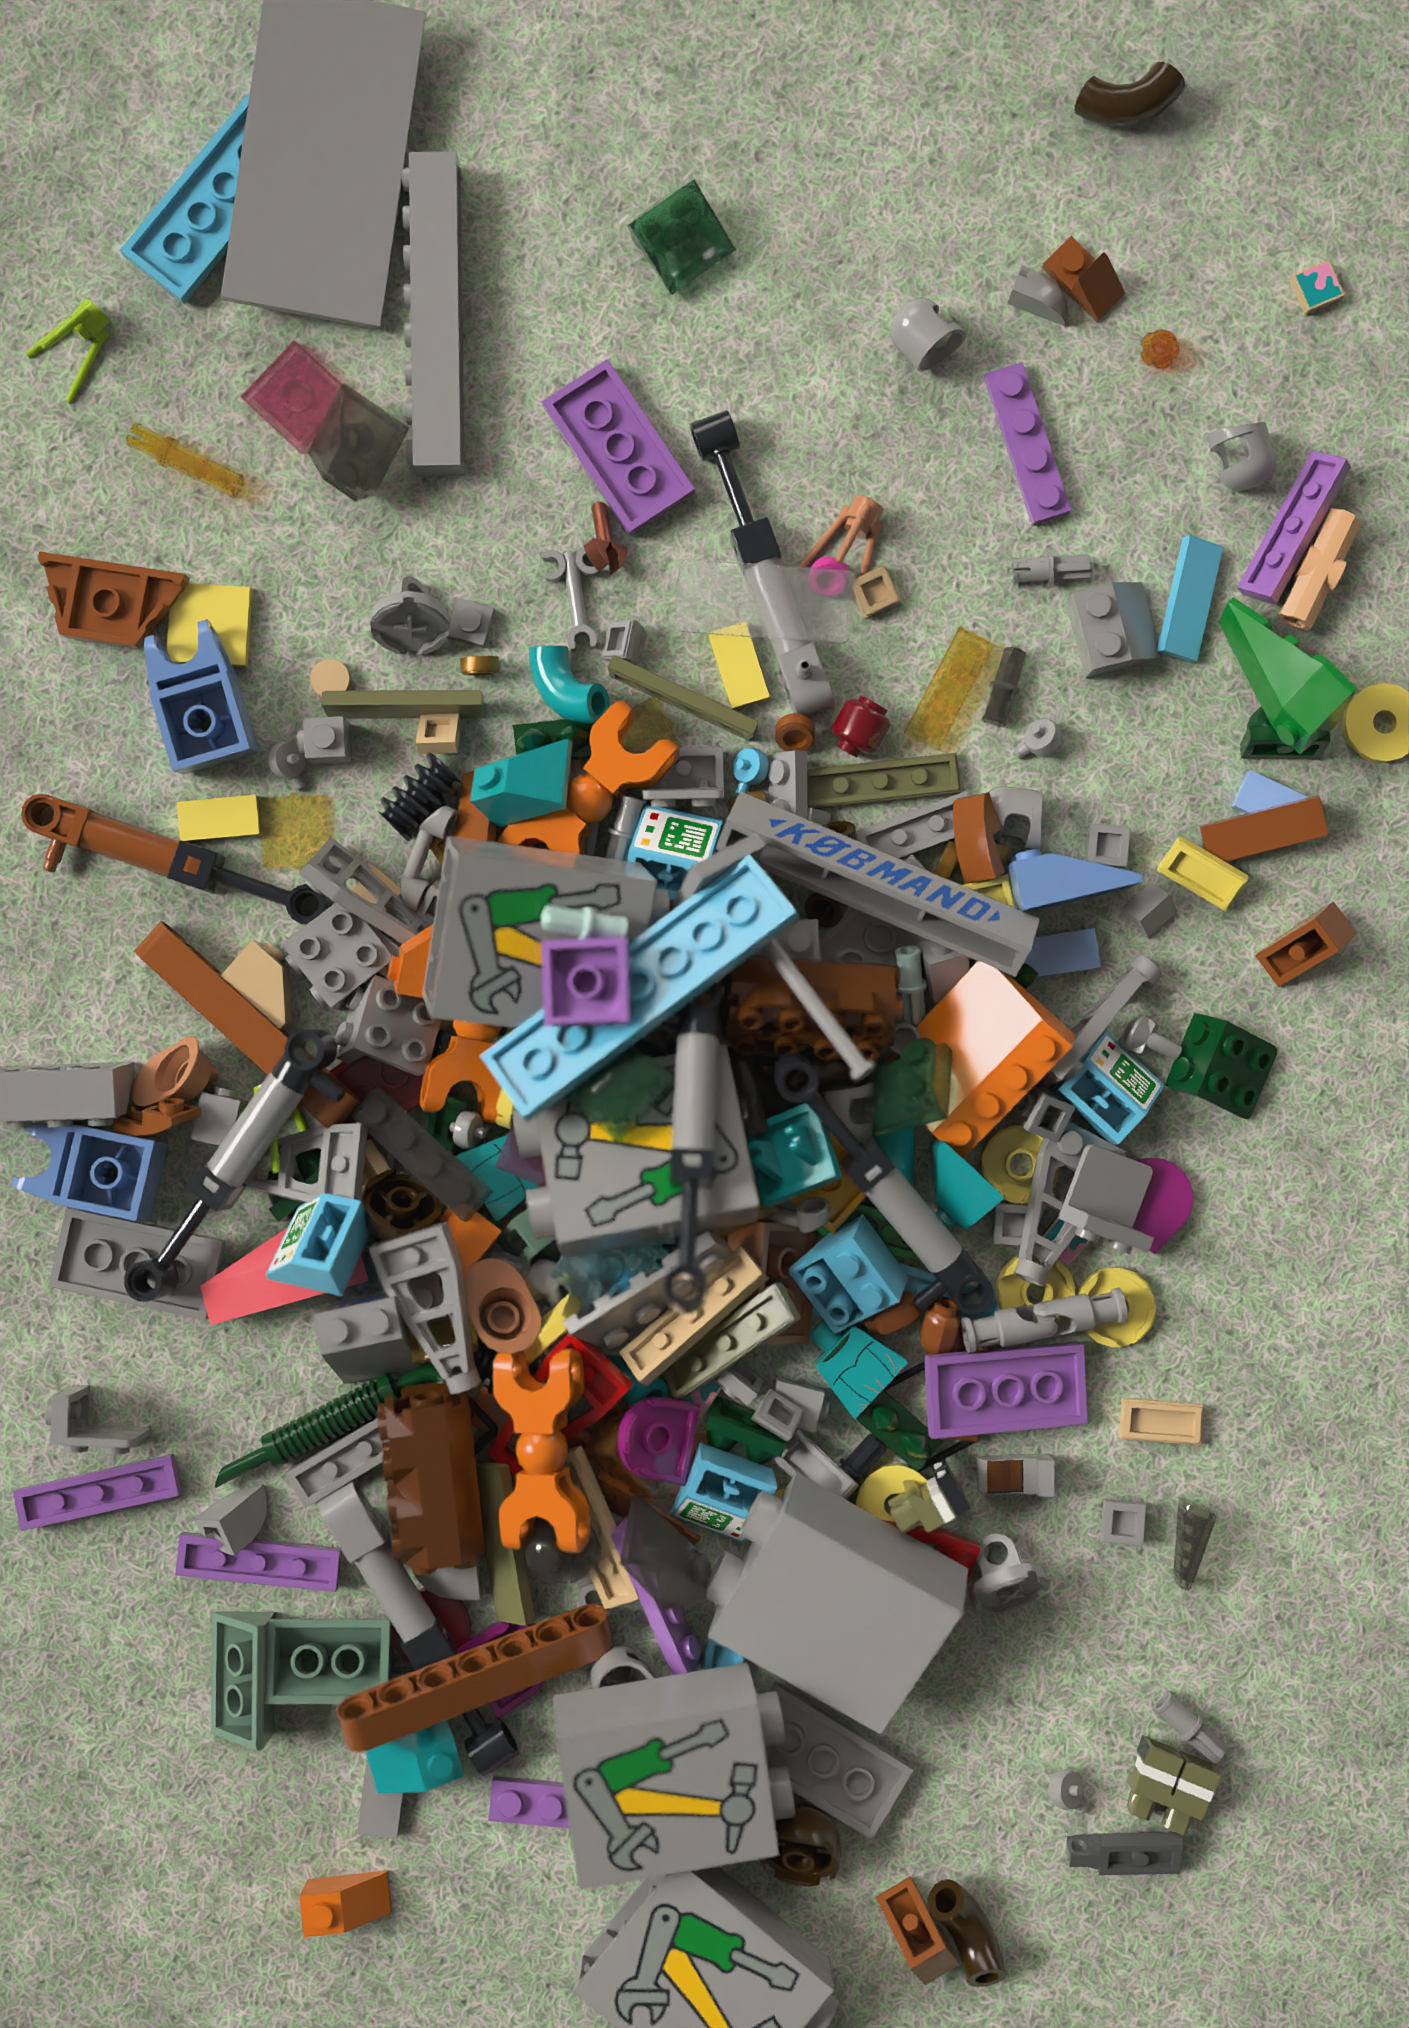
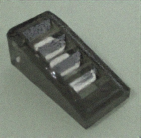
(1192, 1535)

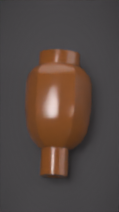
(894, 1317)
(940, 1327)

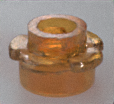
(1162, 339)

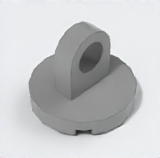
(410, 619)
(1008, 1583)

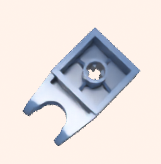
(196, 689)
(82, 1168)

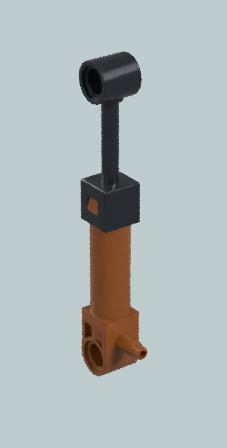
(151, 852)

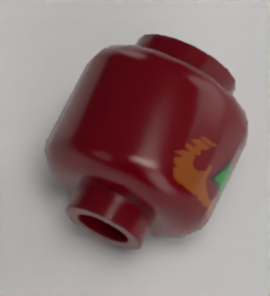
(860, 726)

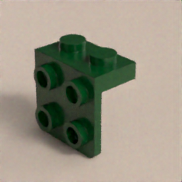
(1222, 1065)

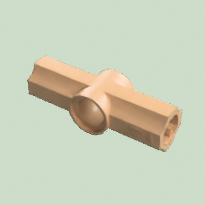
(1320, 569)

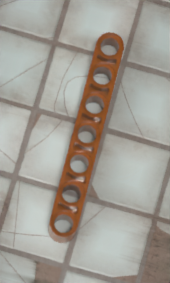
(232, 1014)
(474, 1677)

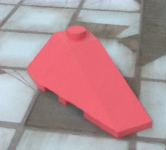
(246, 1290)

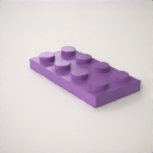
(618, 447)
(1006, 1389)

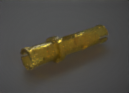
(170, 453)

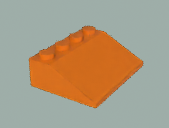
(999, 1051)

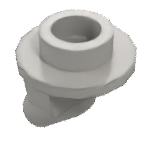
(1142, 1035)

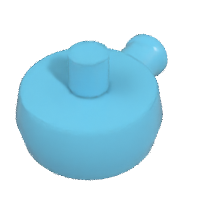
(750, 768)

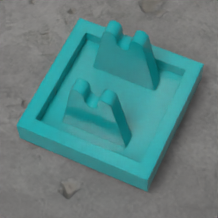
(792, 1156)

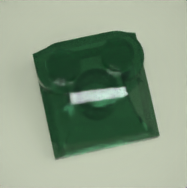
(680, 236)
(913, 1087)
(621, 1092)

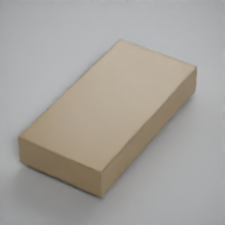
(1161, 1421)

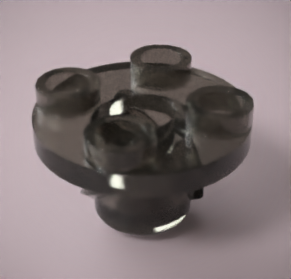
(553, 1563)

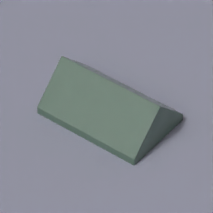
(326, 1659)
(239, 1678)

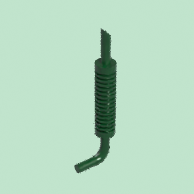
(327, 1422)

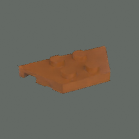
(109, 599)

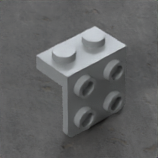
(693, 776)
(336, 954)
(387, 1027)
(1107, 1199)
(69, 1425)

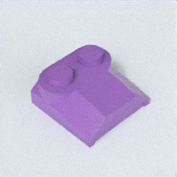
(586, 981)

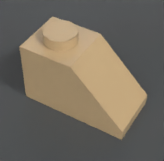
(263, 981)

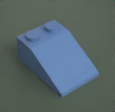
(1058, 879)

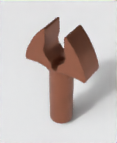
(603, 548)

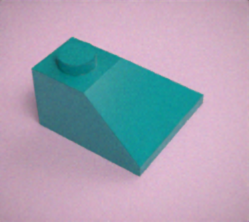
(523, 784)
(958, 1188)
(416, 1761)

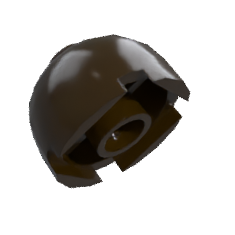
(398, 1206)
(806, 1848)

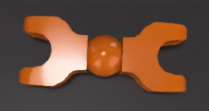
(590, 795)
(463, 1063)
(544, 1484)

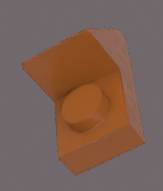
(1084, 278)

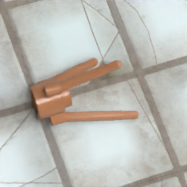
(860, 519)

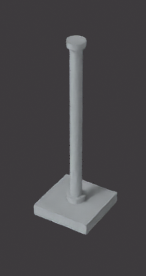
(712, 867)

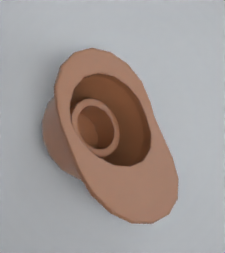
(175, 1072)
(501, 1306)

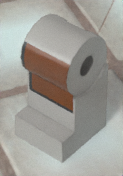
(1016, 1474)

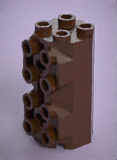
(769, 1020)
(432, 1478)

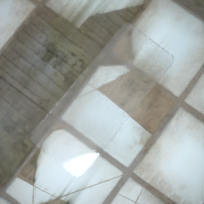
(1159, 149)
(764, 601)

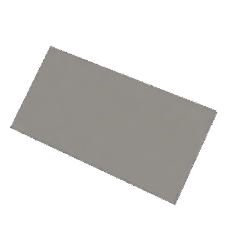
(323, 158)

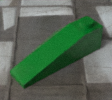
(1297, 691)

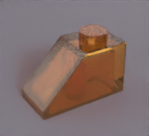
(604, 1451)

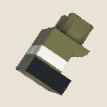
(930, 1502)
(1172, 1780)

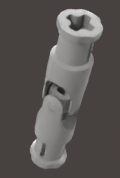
(1015, 1326)

